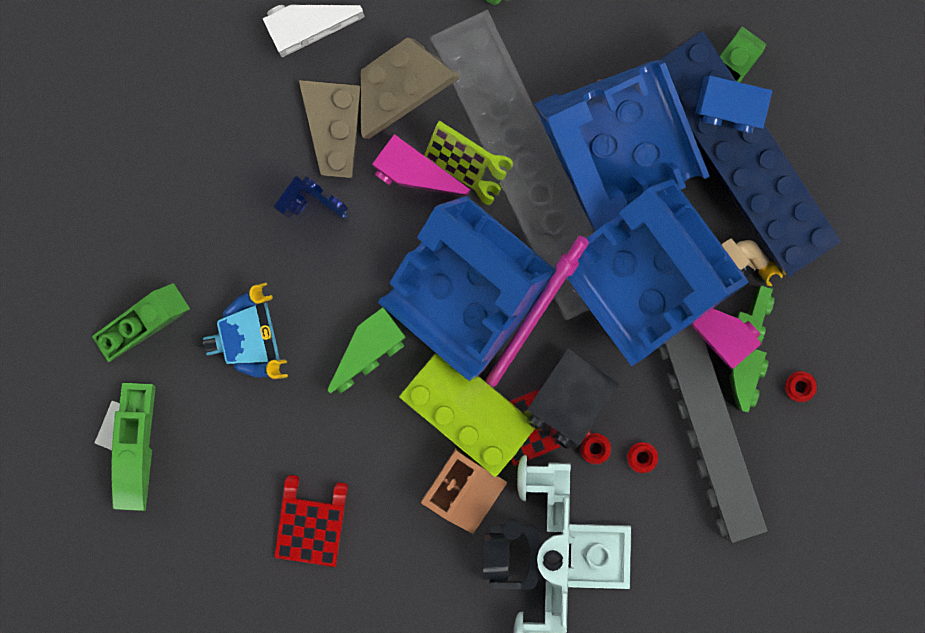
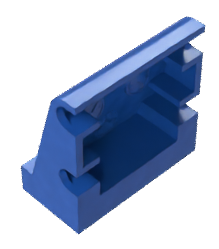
(621, 138)
(654, 271)
(466, 285)

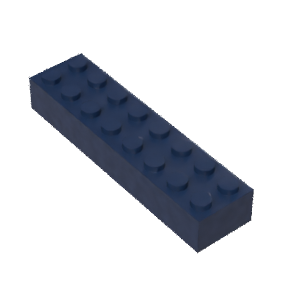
(751, 167)

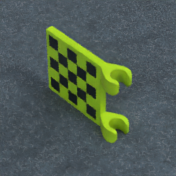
(466, 161)

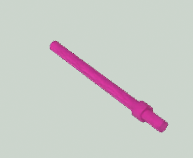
(565, 267)

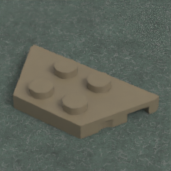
(399, 84)

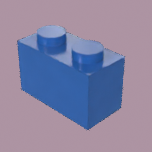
(733, 102)

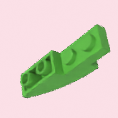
(747, 373)
(131, 447)

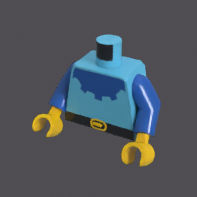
(248, 336)

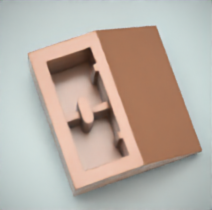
(463, 492)

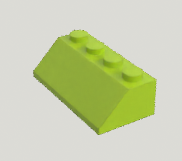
(468, 414)

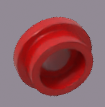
(810, 386)
(598, 458)
(652, 459)

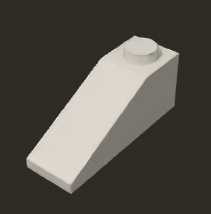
(303, 24)

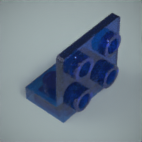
(294, 199)

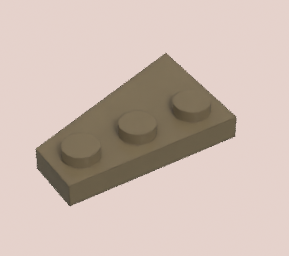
(333, 125)

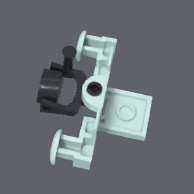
(597, 551)

